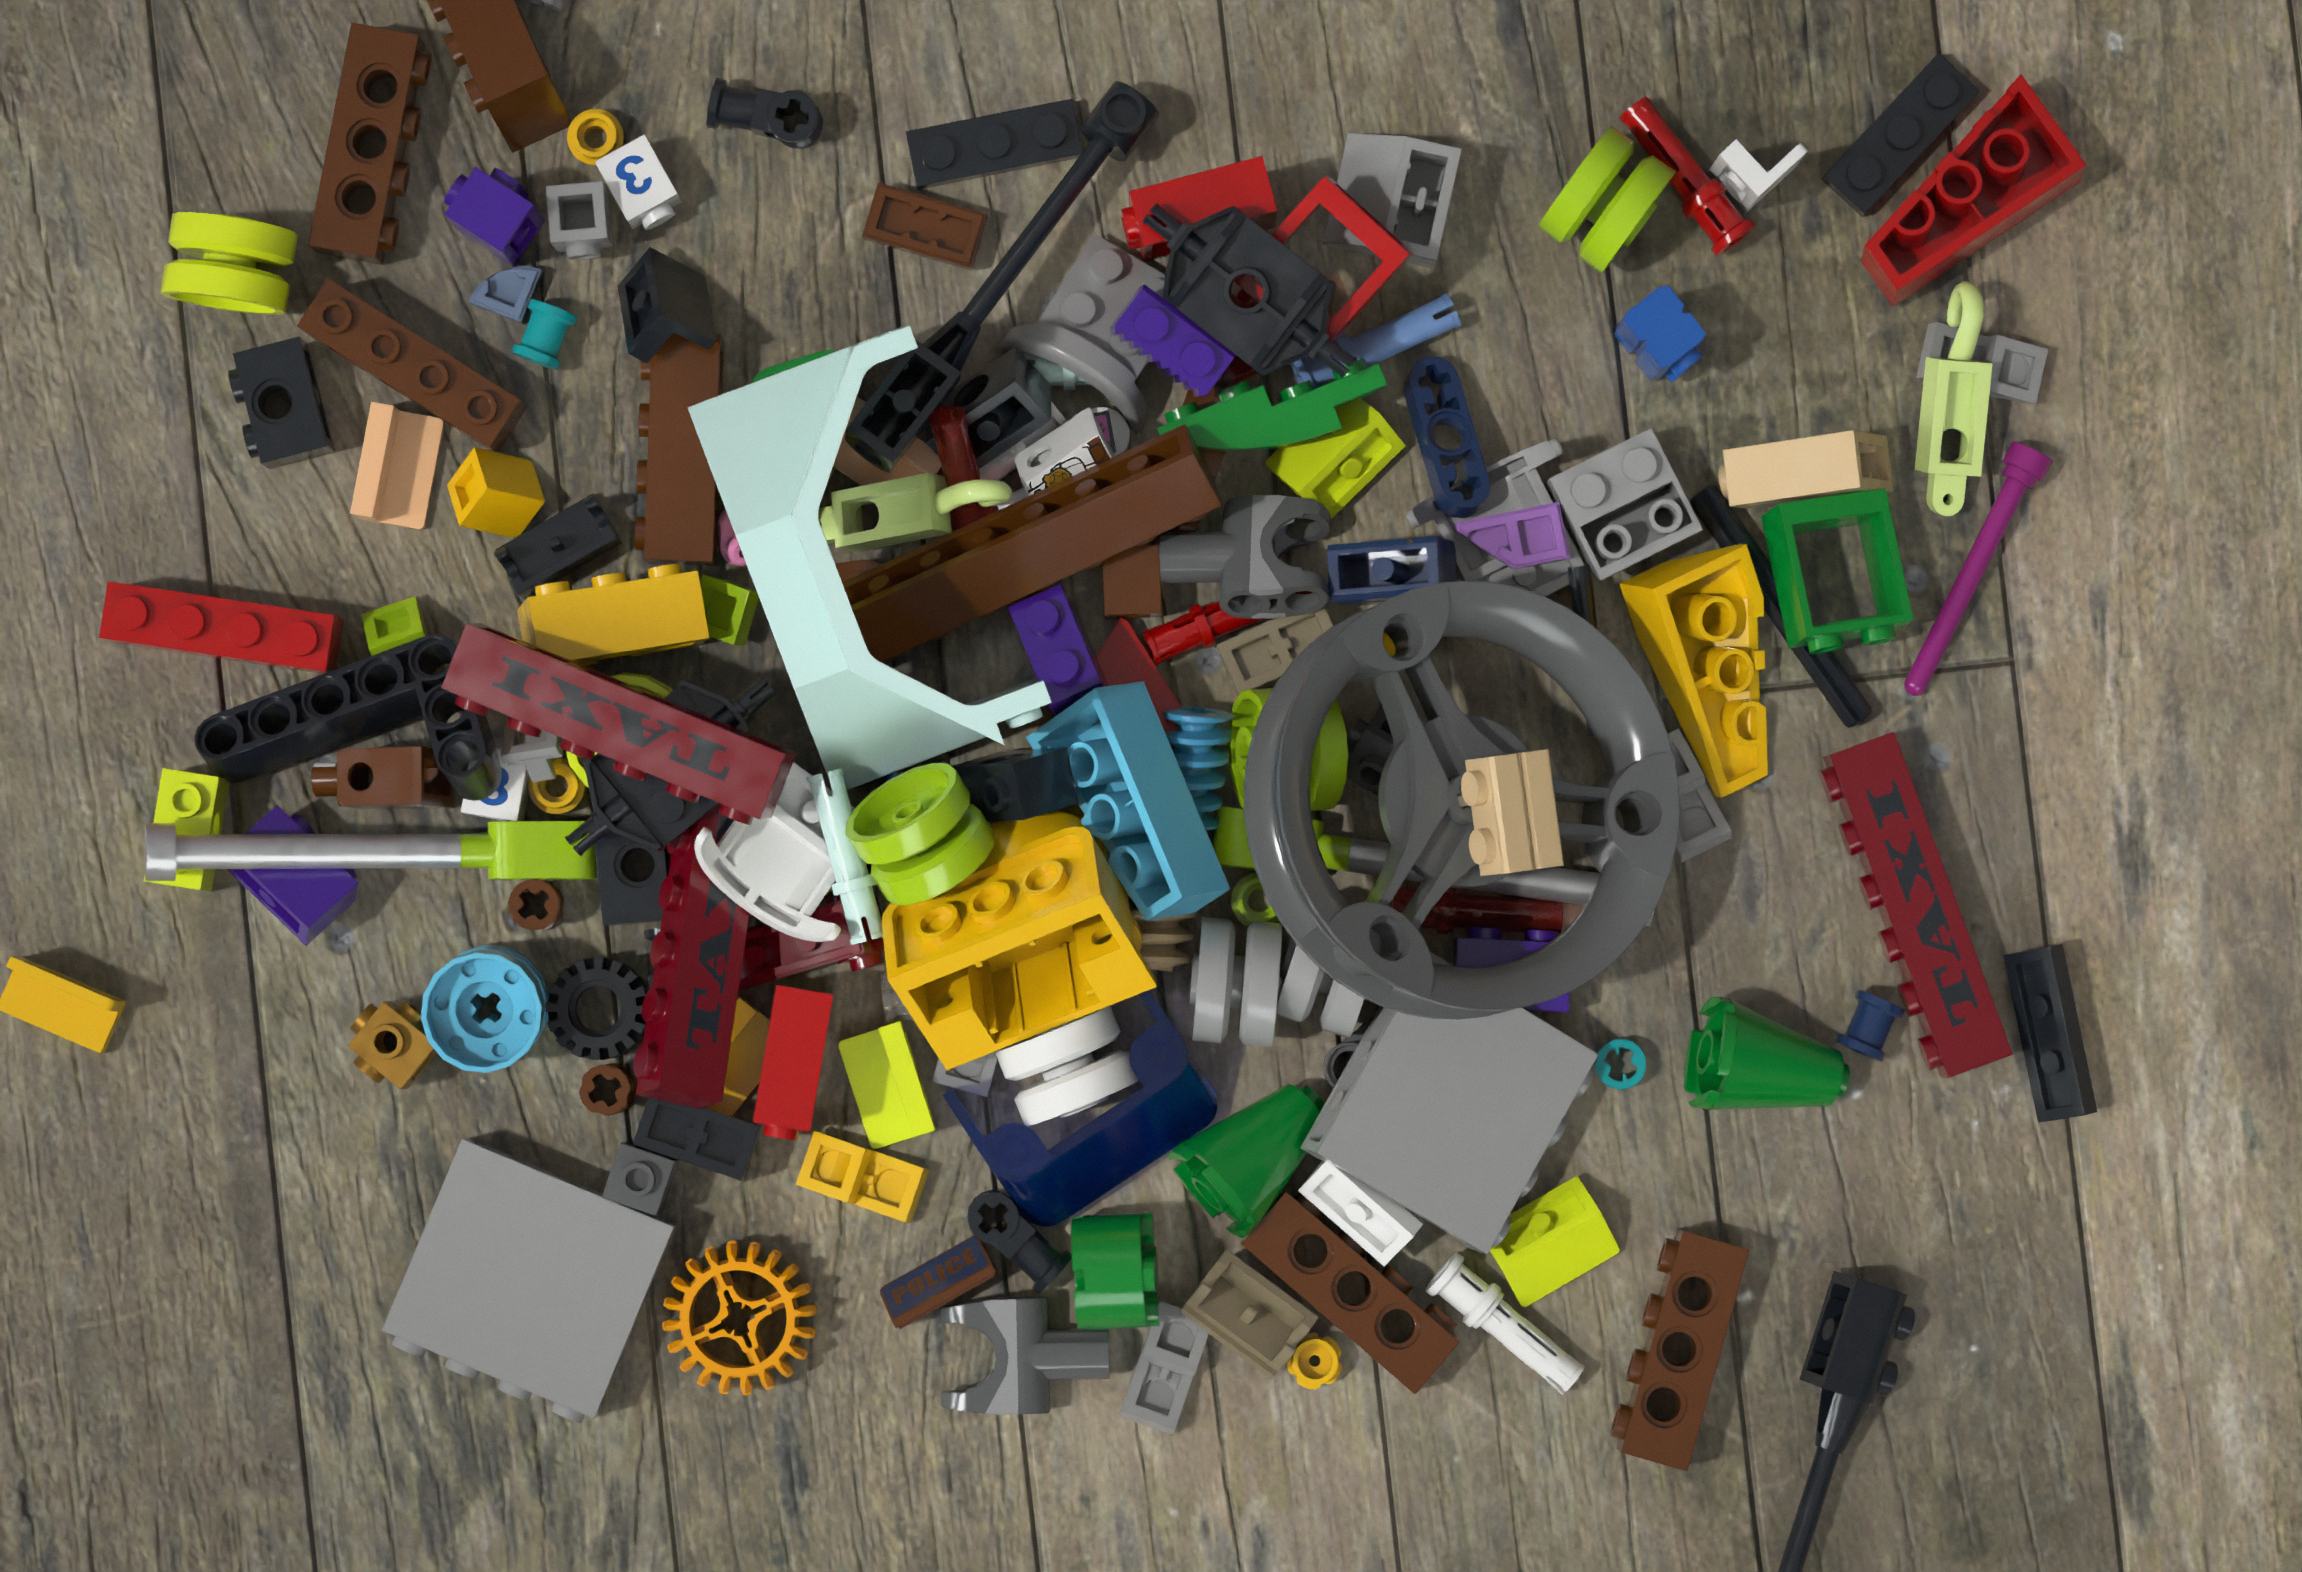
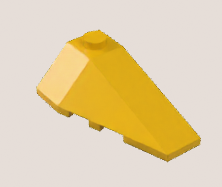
(1703, 645)

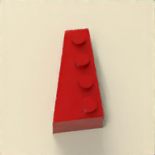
(1984, 187)

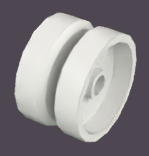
(1069, 1071)

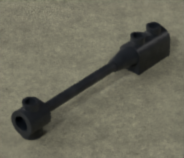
(931, 372)
(1850, 1367)

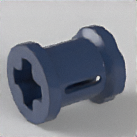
(1870, 1025)

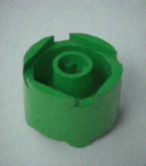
(1115, 1271)

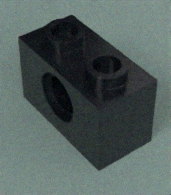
(1000, 405)
(305, 428)
(1019, 783)
(620, 897)

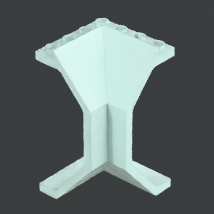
(771, 464)

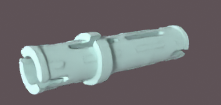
(850, 871)

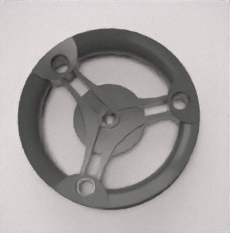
(1423, 808)

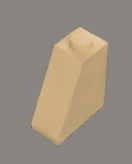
(1805, 469)

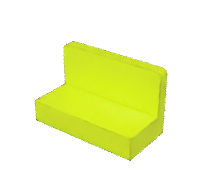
(1339, 463)
(887, 1085)
(1553, 1242)

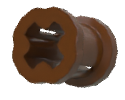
(519, 904)
(624, 1094)

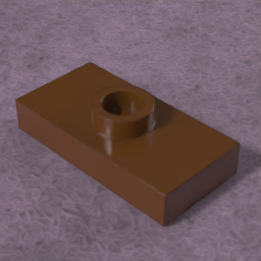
(924, 226)

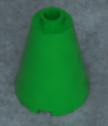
(1758, 1063)
(1248, 1156)

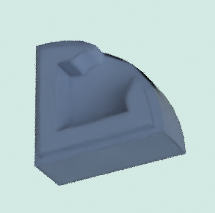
(508, 292)

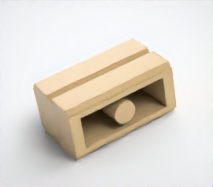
(1512, 813)

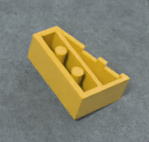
(617, 615)

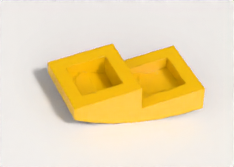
(862, 1177)

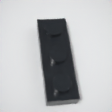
(1900, 134)
(994, 144)
(2050, 1033)

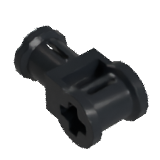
(764, 113)
(1018, 1240)

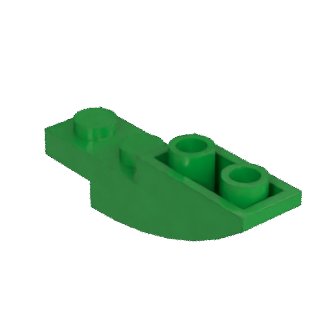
(1250, 423)

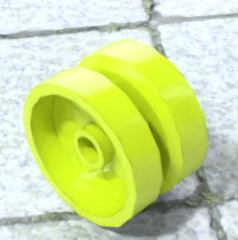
(230, 254)

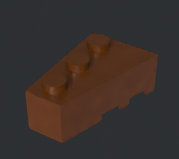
(505, 68)

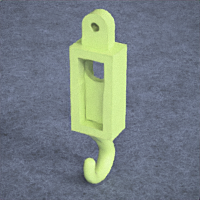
(1956, 398)
(907, 508)

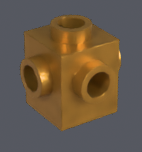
(374, 1056)

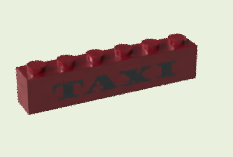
(618, 721)
(1916, 906)
(693, 980)

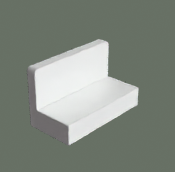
(1746, 178)
(1361, 1211)

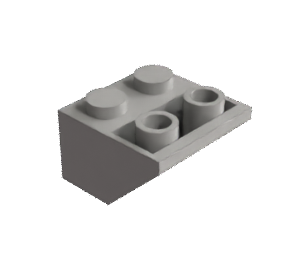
(1403, 186)
(1623, 505)

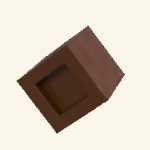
(1132, 583)

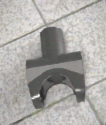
(1249, 554)
(1025, 1355)

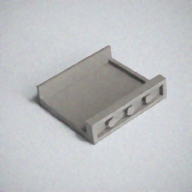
(1452, 1114)
(527, 1280)

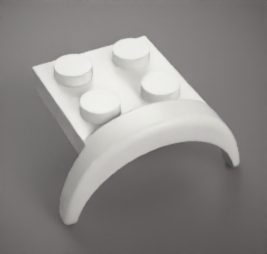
(776, 863)

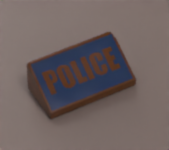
(937, 1281)

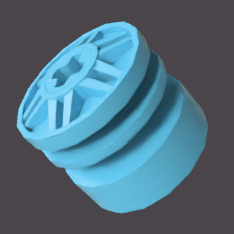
(452, 1016)

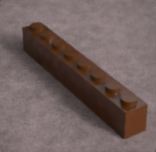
(1032, 544)

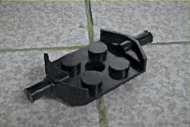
(1295, 300)
(644, 808)

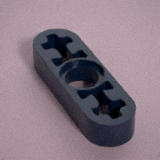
(1451, 412)

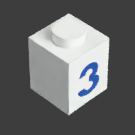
(639, 184)
(509, 799)

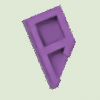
(1520, 536)

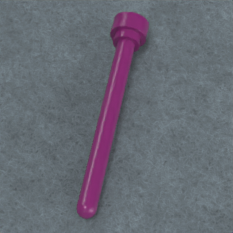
(2021, 472)

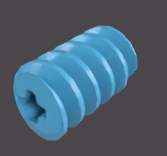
(1198, 753)

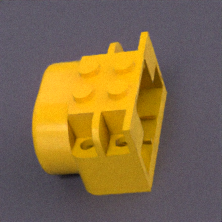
(1017, 943)

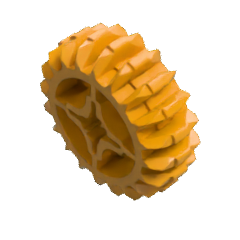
(695, 1337)

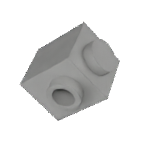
(579, 219)

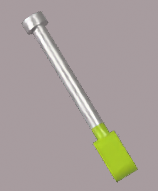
(509, 851)
(1370, 856)

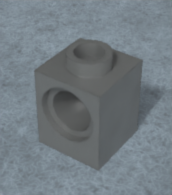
(640, 1178)

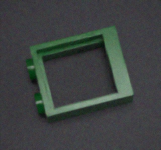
(1873, 516)

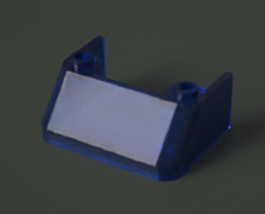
(1112, 1147)

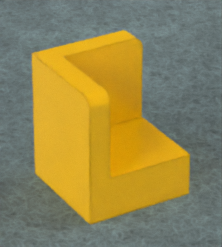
(495, 493)

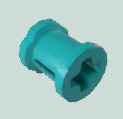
(544, 334)

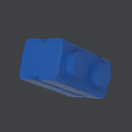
(1661, 335)

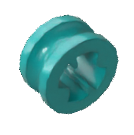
(1637, 1059)

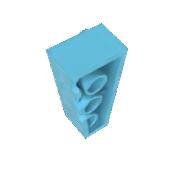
(1136, 800)

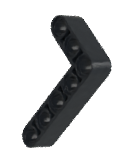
(361, 714)

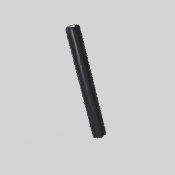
(1823, 667)

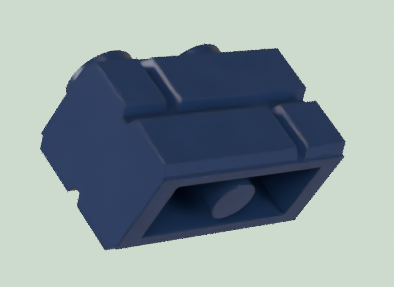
(1383, 569)

